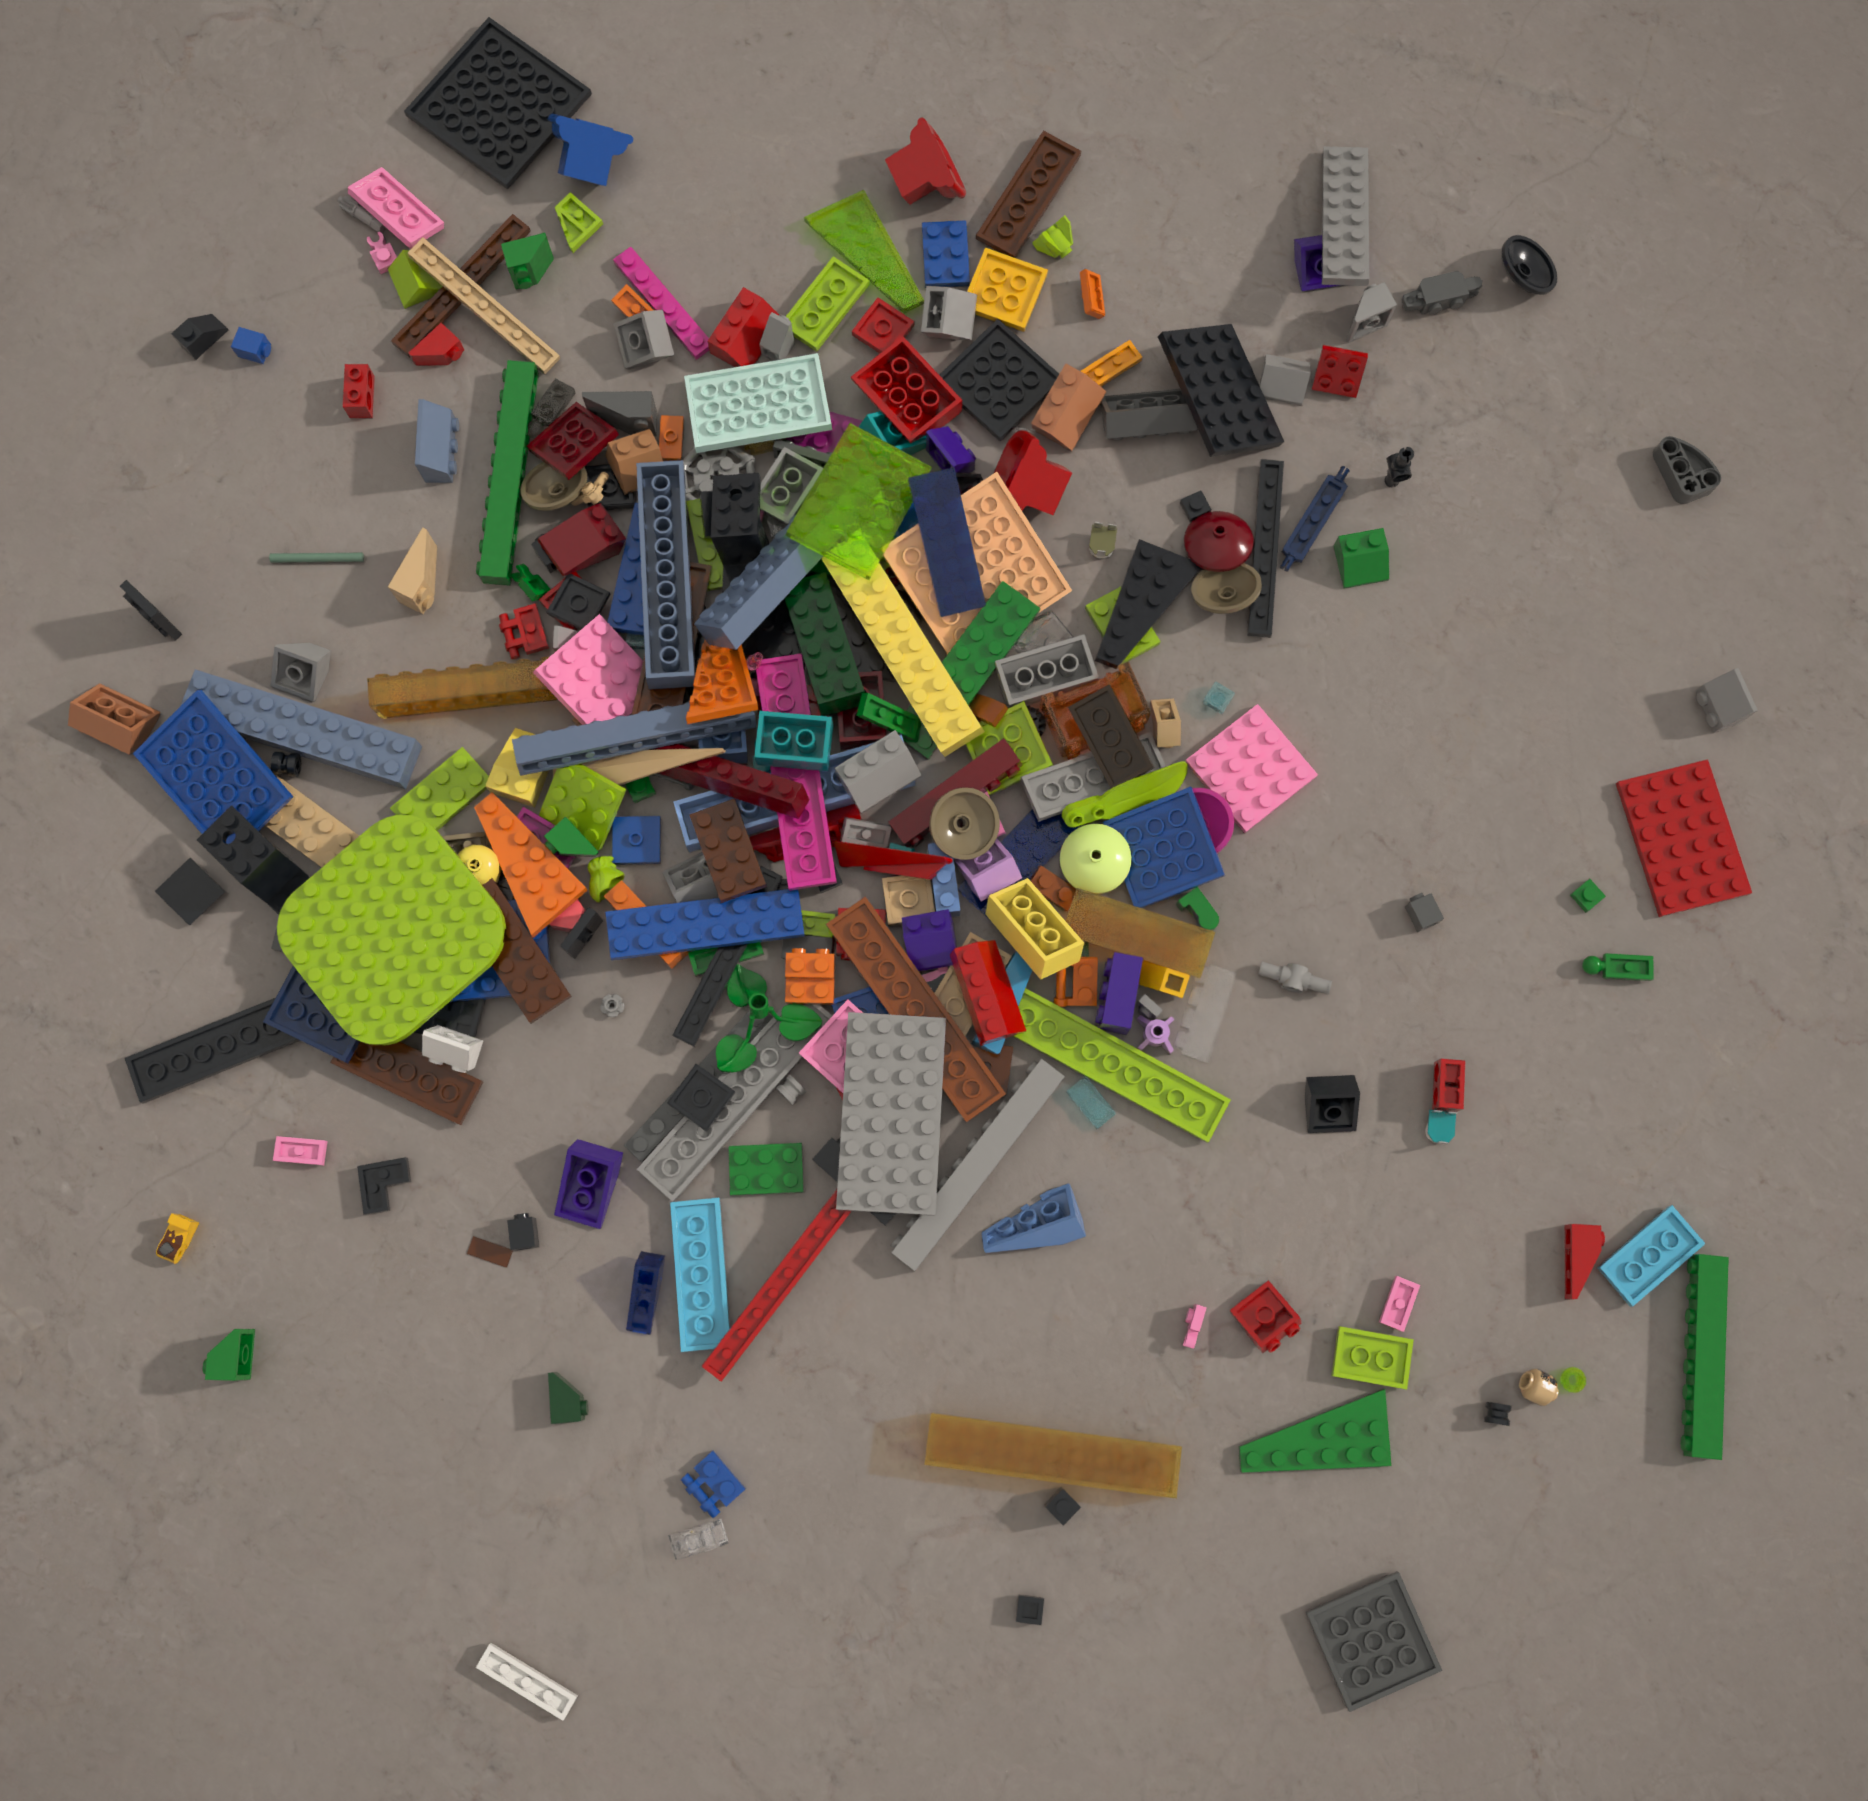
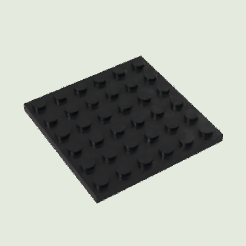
(497, 102)

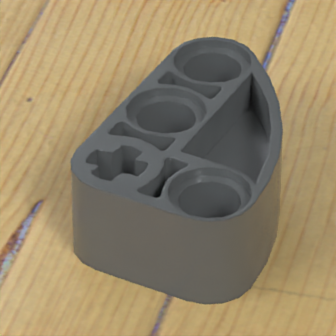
(1693, 469)

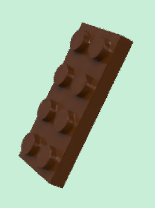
(727, 850)

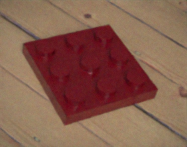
(572, 440)

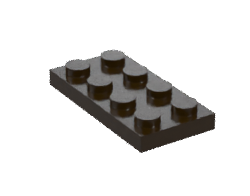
(1111, 736)

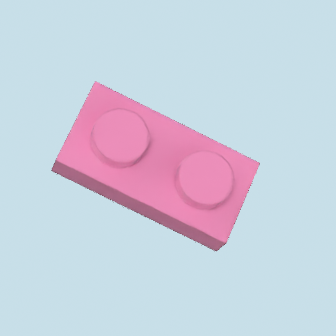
(300, 1150)
(1399, 1303)

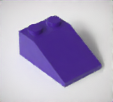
(587, 1183)

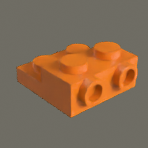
(810, 977)

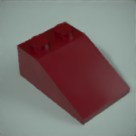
(583, 540)

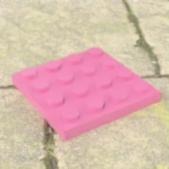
(593, 673)
(1251, 767)

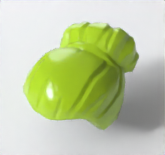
(603, 877)

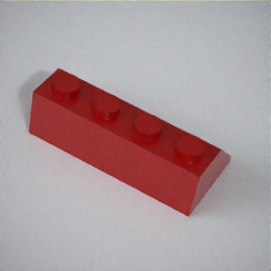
(987, 991)

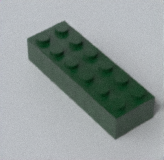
(824, 645)

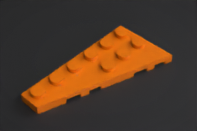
(534, 874)

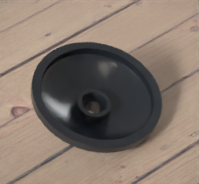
(1529, 265)

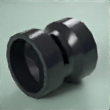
(286, 764)

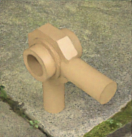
(592, 491)

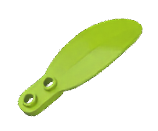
(1126, 796)

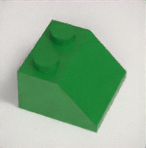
(527, 259)
(1362, 558)
(231, 1357)

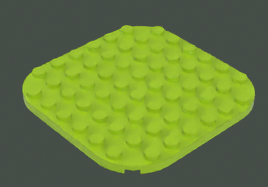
(391, 930)

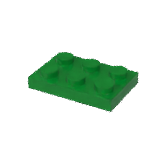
(766, 1169)

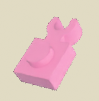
(382, 253)
(1195, 1319)

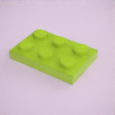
(1100, 613)
(1372, 1357)

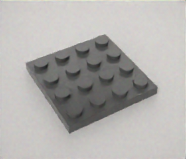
(1373, 1641)

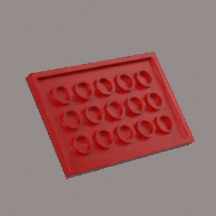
(1683, 838)

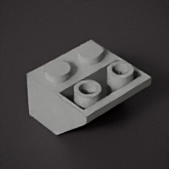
(948, 313)

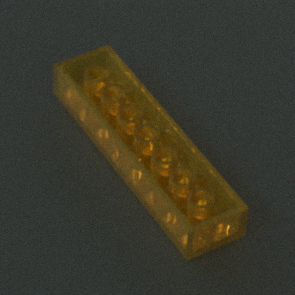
(457, 689)

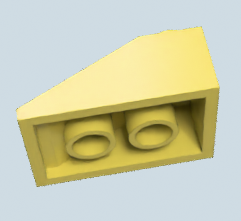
(506, 779)

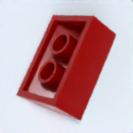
(741, 330)

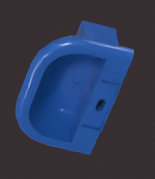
(587, 148)

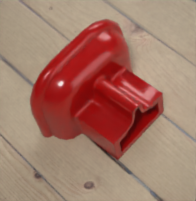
(925, 166)
(1029, 475)

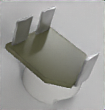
(1102, 540)

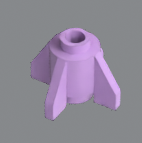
(1152, 1039)

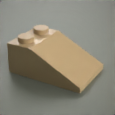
(415, 578)

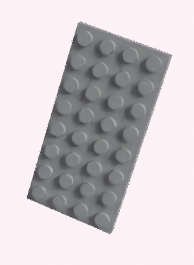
(891, 1114)

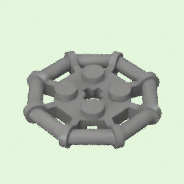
(714, 465)

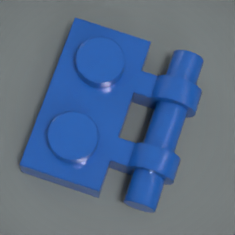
(718, 1478)

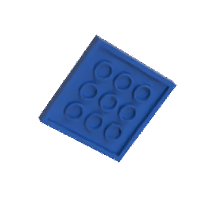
(1167, 848)

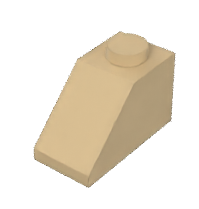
(1166, 723)

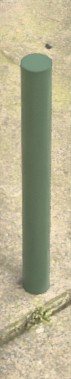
(316, 557)

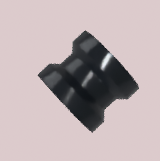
(1497, 1413)

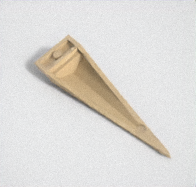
(644, 763)

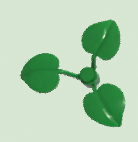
(749, 988)

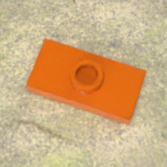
(1092, 294)
(671, 437)

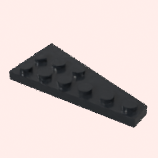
(1147, 591)

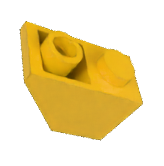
(1163, 979)

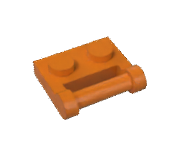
(1084, 984)

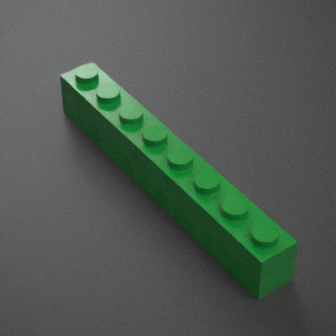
(1705, 1357)

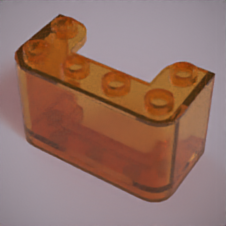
(1062, 724)

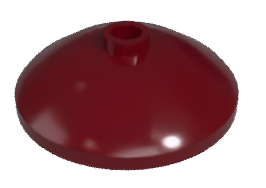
(1215, 550)

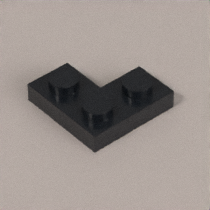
(374, 1182)

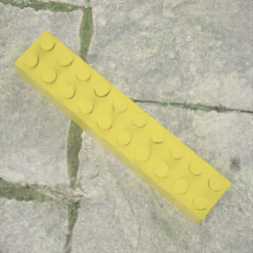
(909, 657)

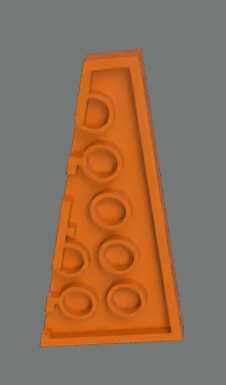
(721, 685)

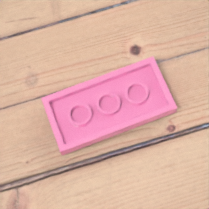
(395, 207)

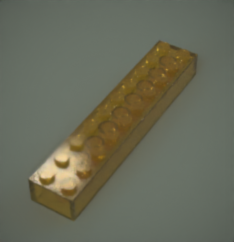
(1053, 1455)

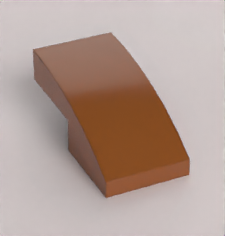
(988, 709)

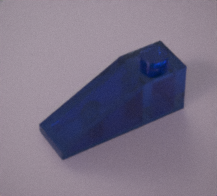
(645, 1292)

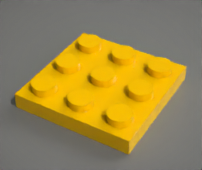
(1006, 288)

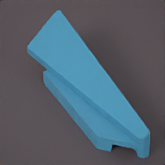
(1018, 974)

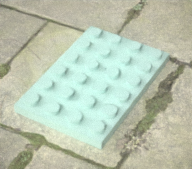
(757, 403)

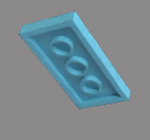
(1651, 1255)

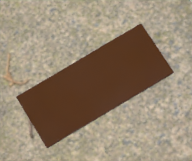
(489, 1252)

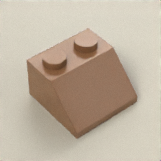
(628, 451)

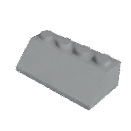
(1046, 670)

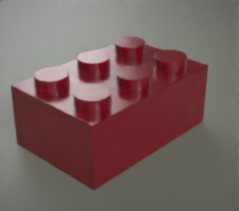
(854, 730)

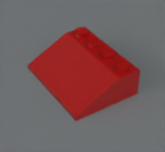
(908, 390)

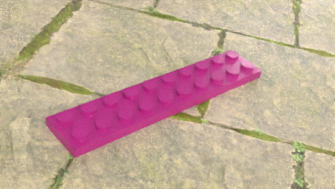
(805, 839)

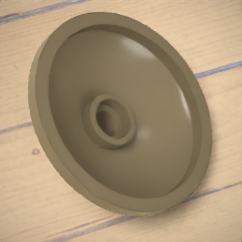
(549, 490)
(1226, 590)
(979, 823)

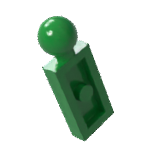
(1621, 966)

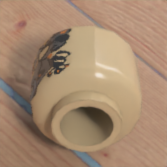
(1538, 1387)

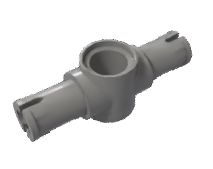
(1295, 978)

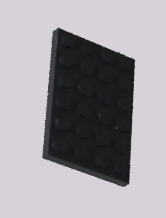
(1220, 389)

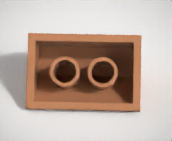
(1068, 407)
(112, 718)

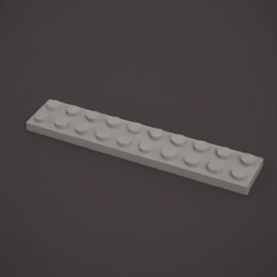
(689, 1147)

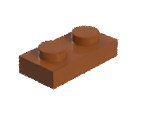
(1053, 888)

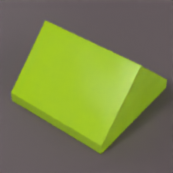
(412, 281)

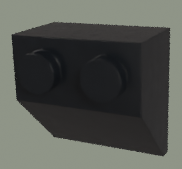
(1331, 1103)

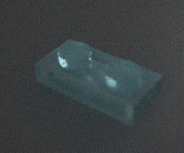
(1091, 1102)

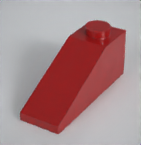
(1582, 1250)

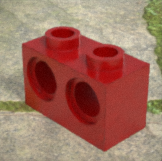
(358, 391)
(1448, 1085)

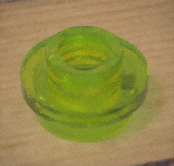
(1580, 1379)

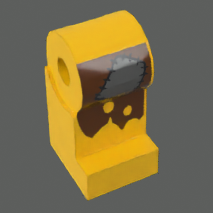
(176, 1237)

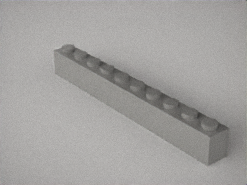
(978, 1164)

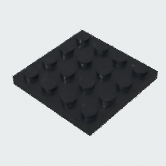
(999, 379)

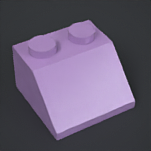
(990, 871)

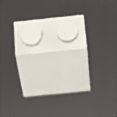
(451, 1047)

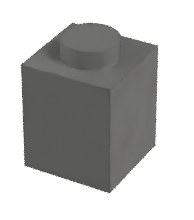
(1423, 911)

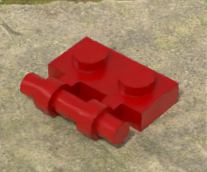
(530, 629)

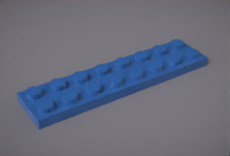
(704, 924)

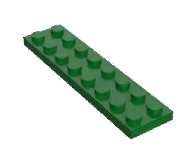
(982, 643)

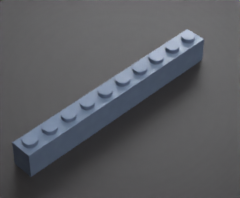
(618, 737)

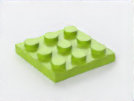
(1021, 735)
(585, 800)

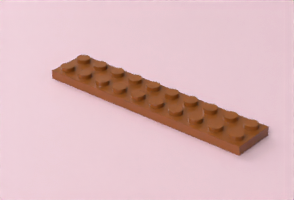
(906, 992)

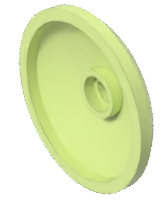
(1095, 874)

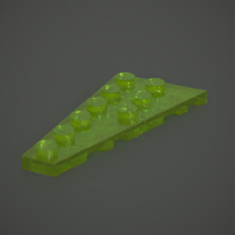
(862, 240)

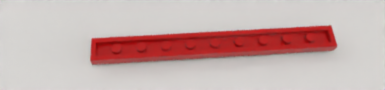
(775, 1289)

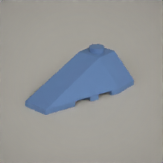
(1045, 1223)

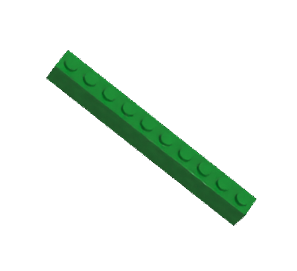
(508, 473)

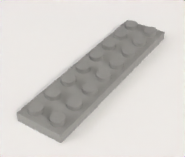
(1345, 216)

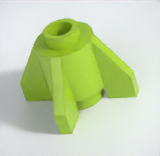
(1056, 239)

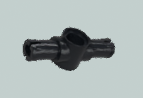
(1399, 467)

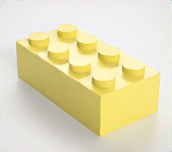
(1034, 928)

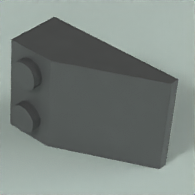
(624, 410)

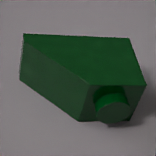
(566, 1401)

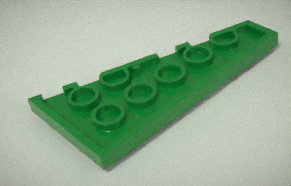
(1338, 1438)

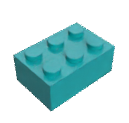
(793, 740)

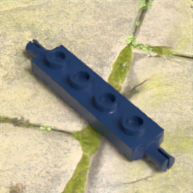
(1314, 518)

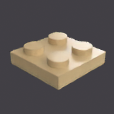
(906, 897)

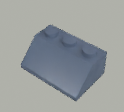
(436, 442)

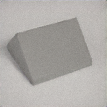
(1284, 379)

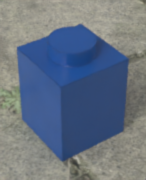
(251, 345)

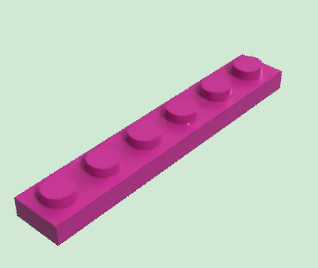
(661, 299)

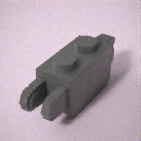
(1442, 292)

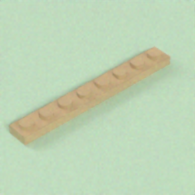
(483, 305)

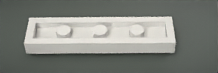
(526, 1681)

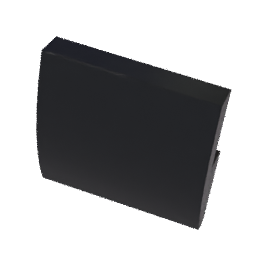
(190, 891)

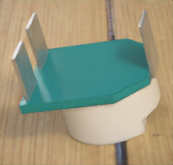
(1441, 1126)

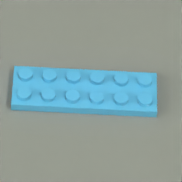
(700, 1273)

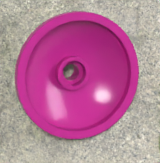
(1217, 816)

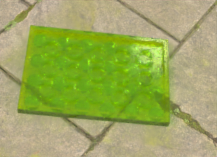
(857, 502)

